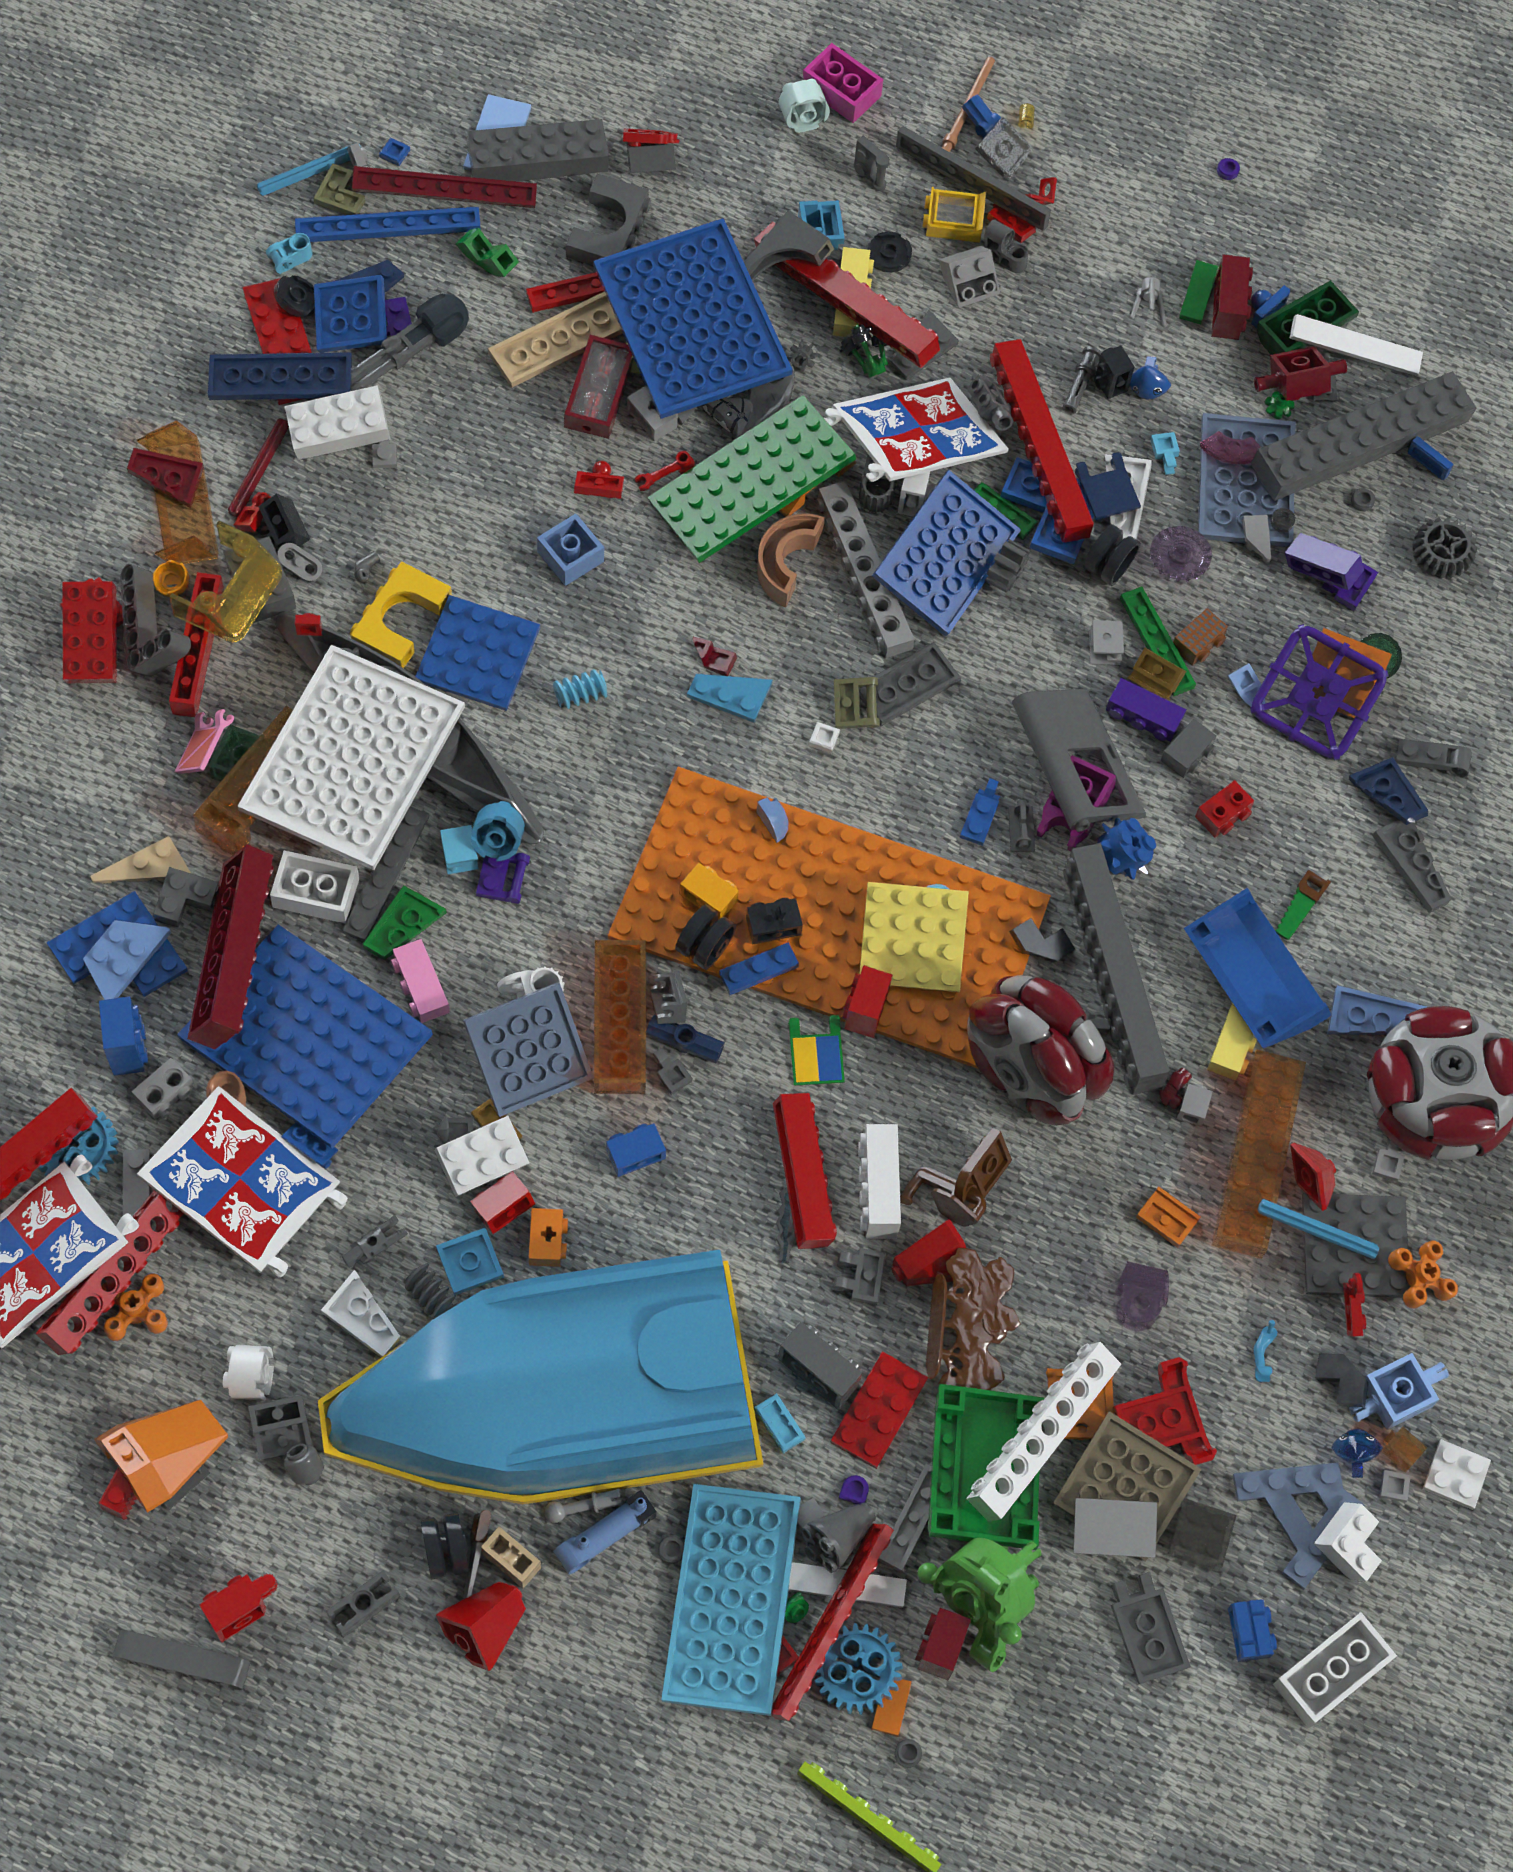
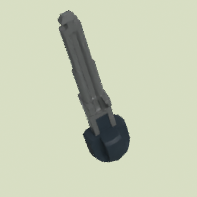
(439, 321)

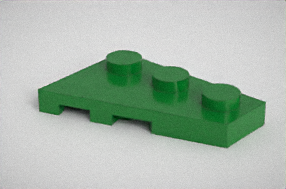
(401, 922)

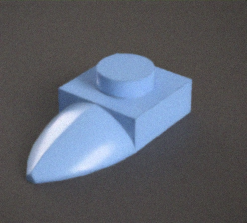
(1245, 683)

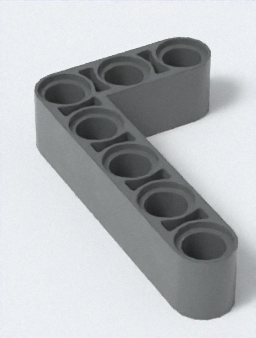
(144, 648)

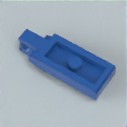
(981, 814)

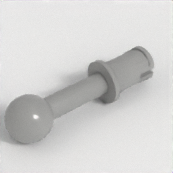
(556, 1511)

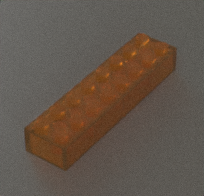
(1258, 1153)

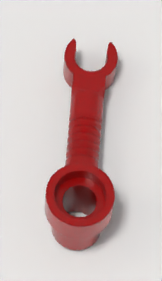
(683, 463)

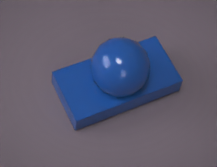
(1266, 304)

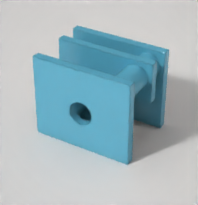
(458, 849)

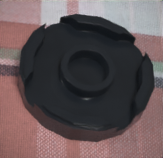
(895, 255)
(295, 296)

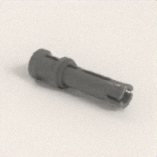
(1085, 371)

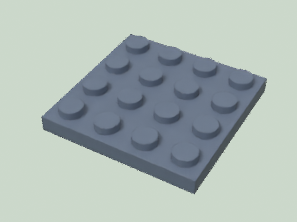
(528, 1049)

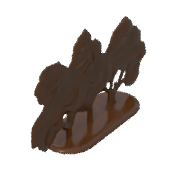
(977, 1320)

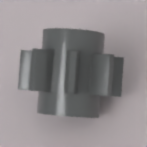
(806, 351)

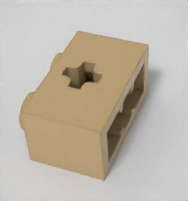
(511, 1557)

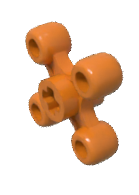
(1423, 1274)
(154, 1319)

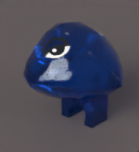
(1357, 1447)

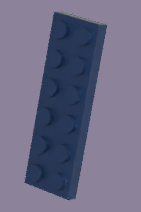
(279, 376)

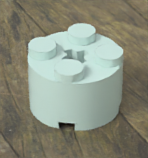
(803, 105)

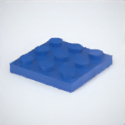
(350, 313)

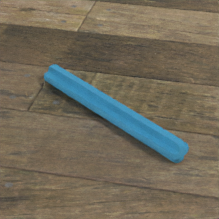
(303, 171)
(1318, 1229)

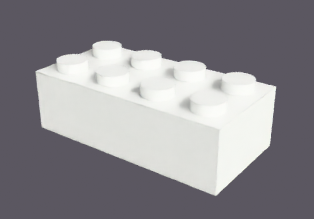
(337, 422)
(879, 1181)
(1334, 1670)

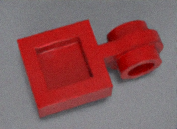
(251, 517)

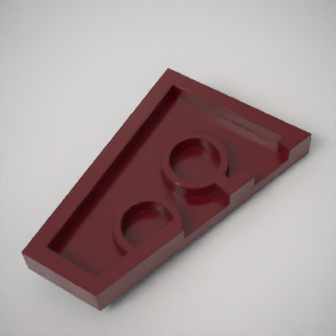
(167, 473)

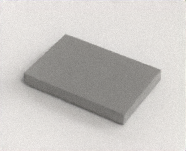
(1115, 1527)

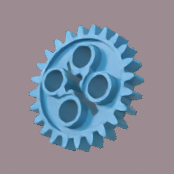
(97, 1155)
(846, 1690)

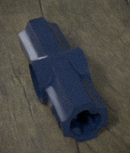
(699, 1045)

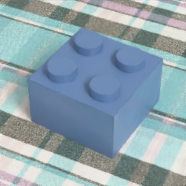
(570, 549)

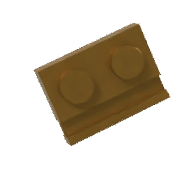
(1156, 674)

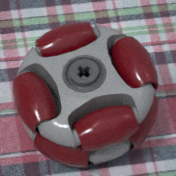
(1039, 1048)
(1443, 1084)

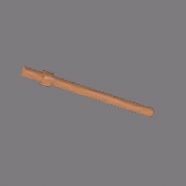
(951, 138)

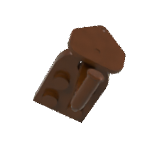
(975, 1180)

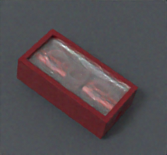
(599, 387)

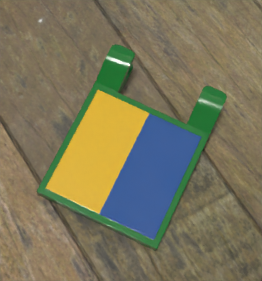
(818, 1056)

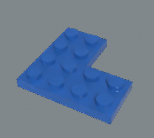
(1025, 490)
(77, 941)

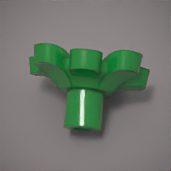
(1278, 405)

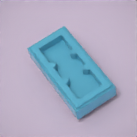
(779, 1423)

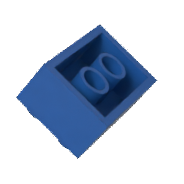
(123, 1036)

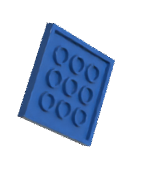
(477, 652)

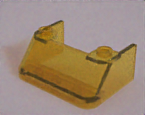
(244, 596)

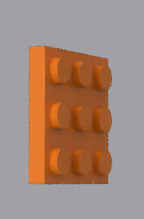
(1349, 669)

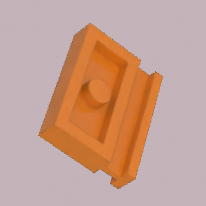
(1168, 1217)

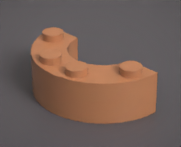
(782, 538)

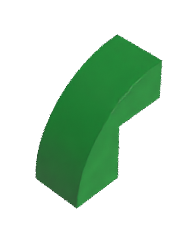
(494, 259)

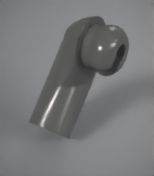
(362, 566)

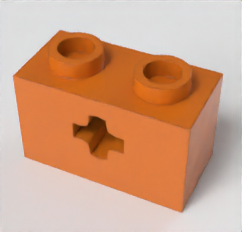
(543, 1223)

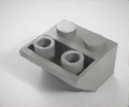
(970, 275)

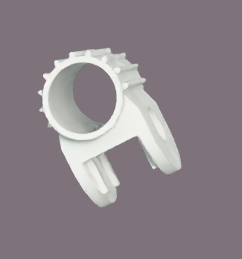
(527, 981)

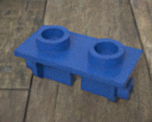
(309, 1145)

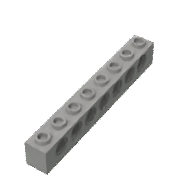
(840, 498)

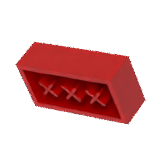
(89, 632)

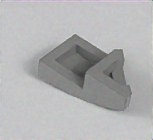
(1257, 535)

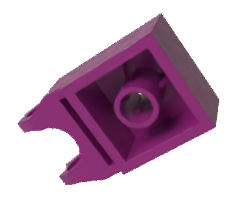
(1098, 786)

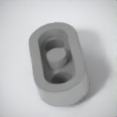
(299, 562)

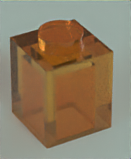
(1403, 1448)

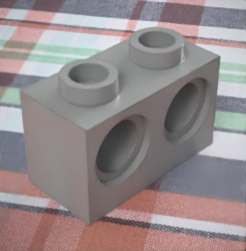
(158, 1085)

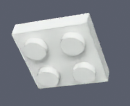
(1456, 1474)

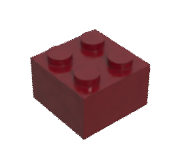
(943, 1646)

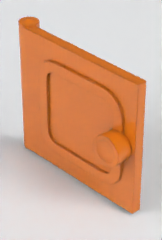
(1094, 1413)

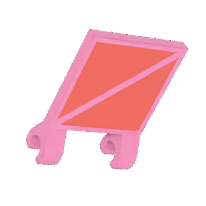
(202, 742)

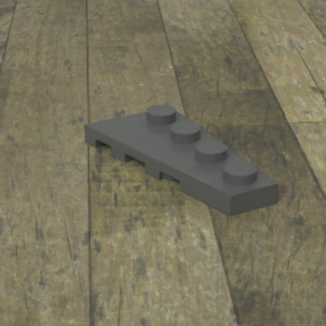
(1409, 855)

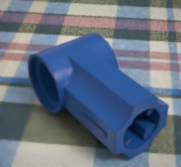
(980, 115)

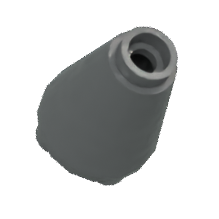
(837, 1535)

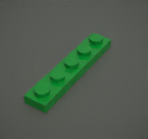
(1154, 633)

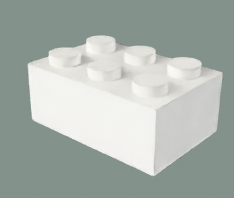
(314, 886)
(481, 1156)

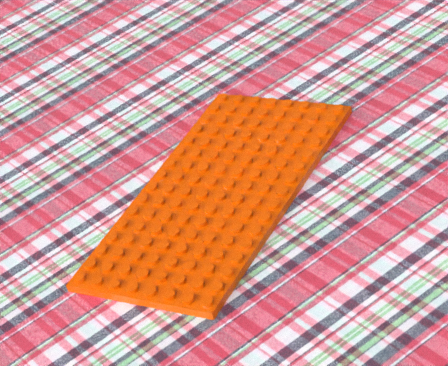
(828, 874)

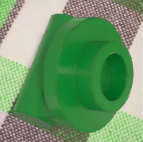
(796, 1608)

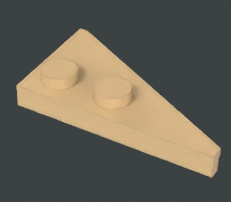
(144, 865)

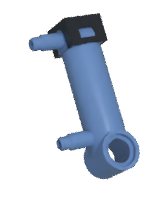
(580, 1549)

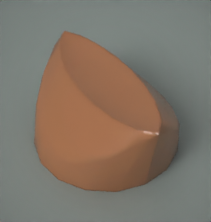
(228, 1082)

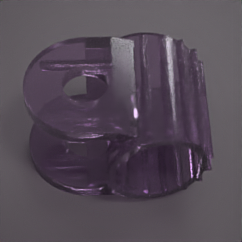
(1145, 1287)

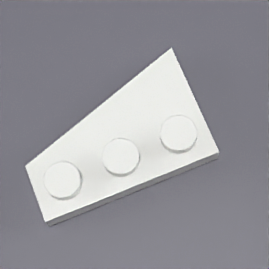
(361, 1317)

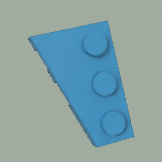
(731, 694)

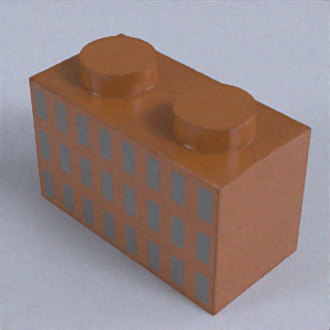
(1200, 637)

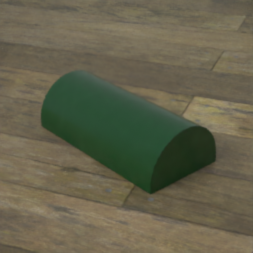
(1321, 304)

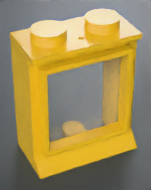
(954, 215)

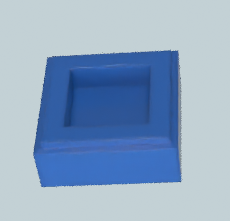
(394, 151)

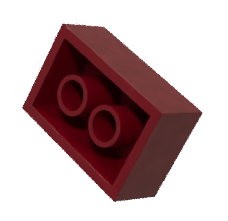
(1231, 297)

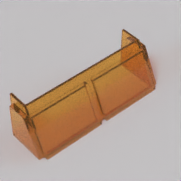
(185, 531)

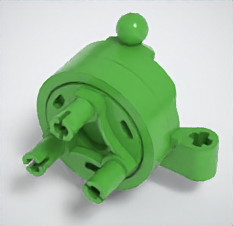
(989, 1589)

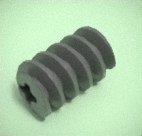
(429, 1292)

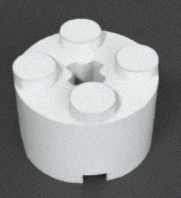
(249, 1372)

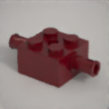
(1300, 373)

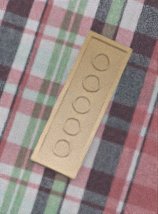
(554, 340)

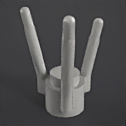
(1150, 292)

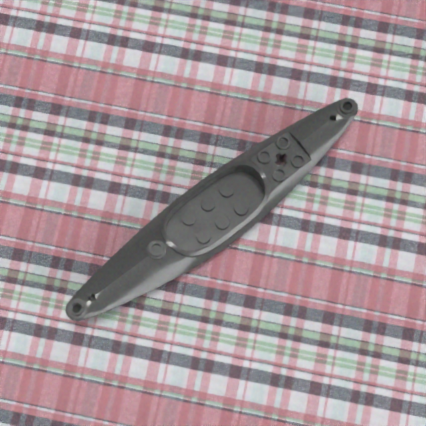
(463, 763)

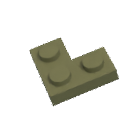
(334, 192)

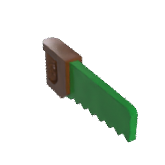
(1301, 904)

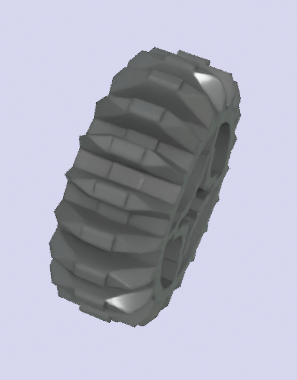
(1440, 553)

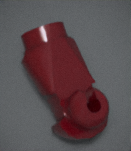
(1174, 1086)

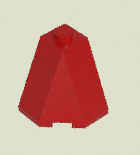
(928, 1256)
(483, 1622)

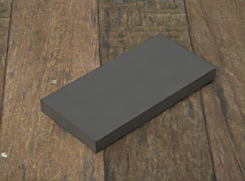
(911, 682)

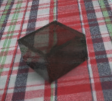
(1201, 1535)

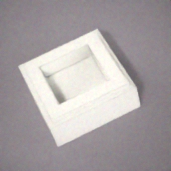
(824, 737)

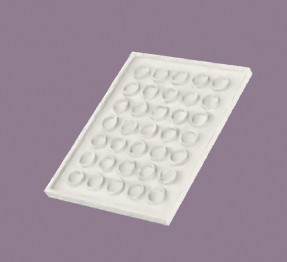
(351, 757)

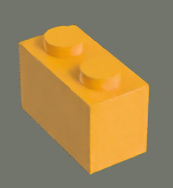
(705, 887)

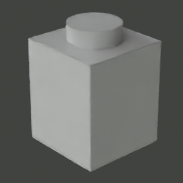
(1194, 1104)

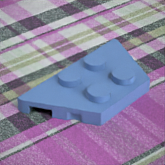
(122, 955)

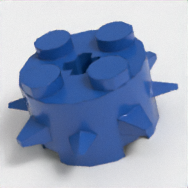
(1127, 847)

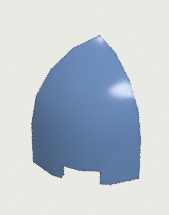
(773, 817)

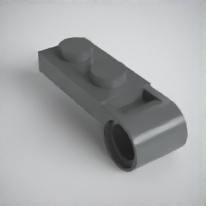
(1434, 756)

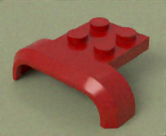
(1171, 1414)

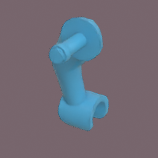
(1267, 1335)

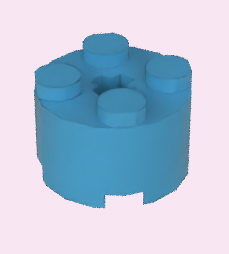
(497, 831)

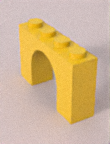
(403, 585)

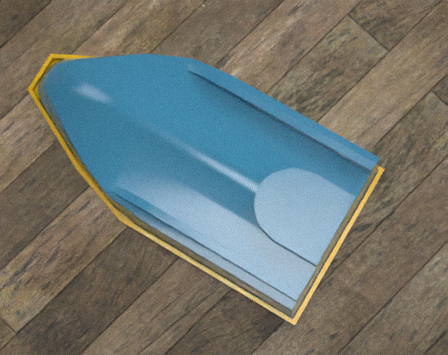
(560, 1387)

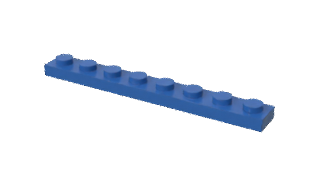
(389, 224)

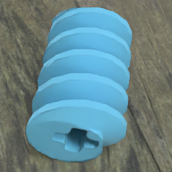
(579, 688)

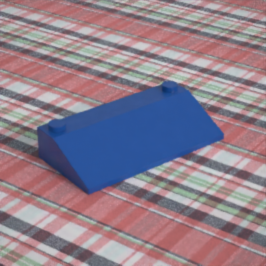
(1257, 970)

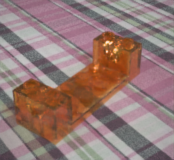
(219, 814)

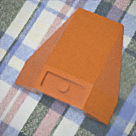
(163, 1449)

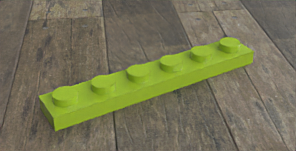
(860, 1810)

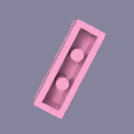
(420, 981)

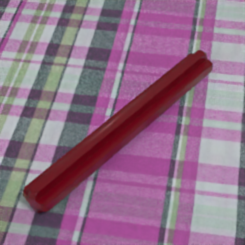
(258, 467)

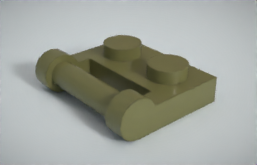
(848, 703)

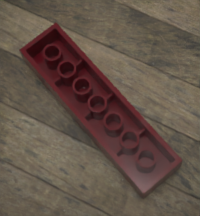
(231, 947)

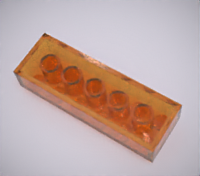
(620, 1017)

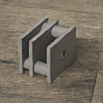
(1106, 642)

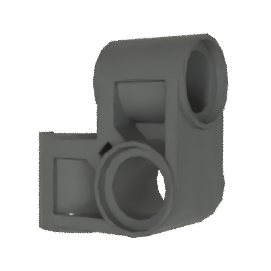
(1005, 249)

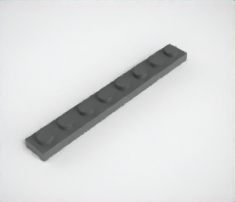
(973, 178)

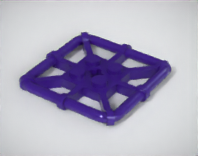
(1315, 676)

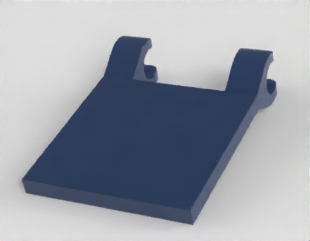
(1109, 491)

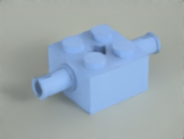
(1404, 1376)

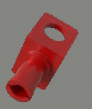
(1048, 199)

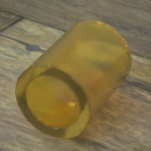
(1026, 113)

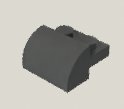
(279, 1426)

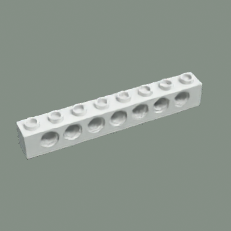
(1011, 1484)

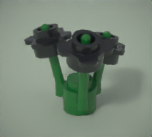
(852, 344)

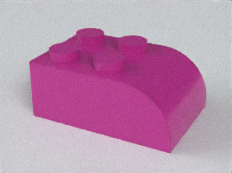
(844, 82)

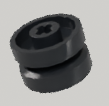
(1111, 555)
(705, 937)
(445, 1545)

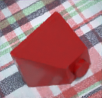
(1313, 1174)

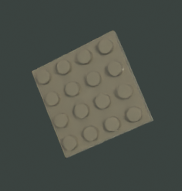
(1129, 1467)

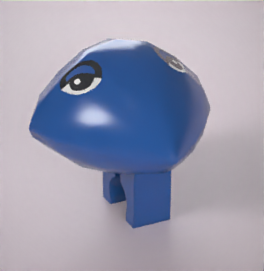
(1149, 381)

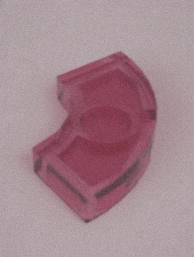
(1230, 449)

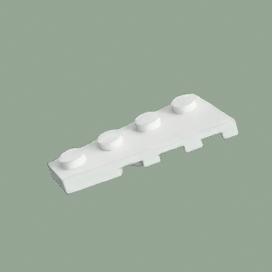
(1139, 473)

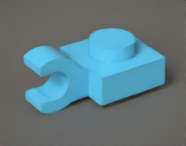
(1166, 448)

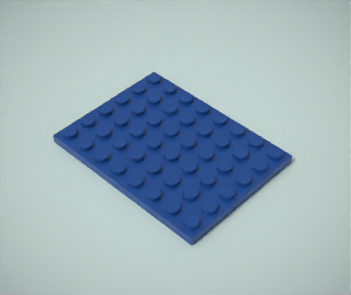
(692, 318)
(315, 1038)

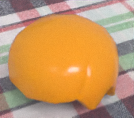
(170, 574)

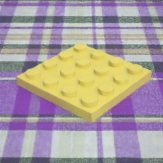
(915, 935)

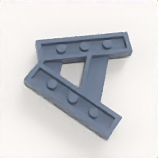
(1278, 1489)

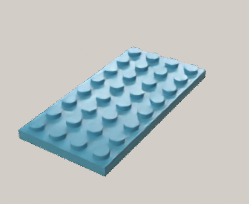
(731, 1600)

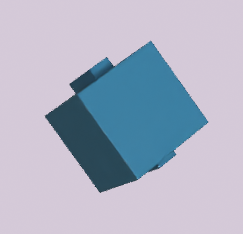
(825, 218)

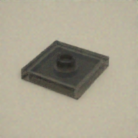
(1004, 148)

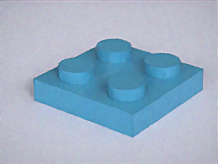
(469, 1261)

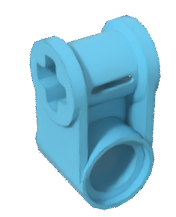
(289, 252)

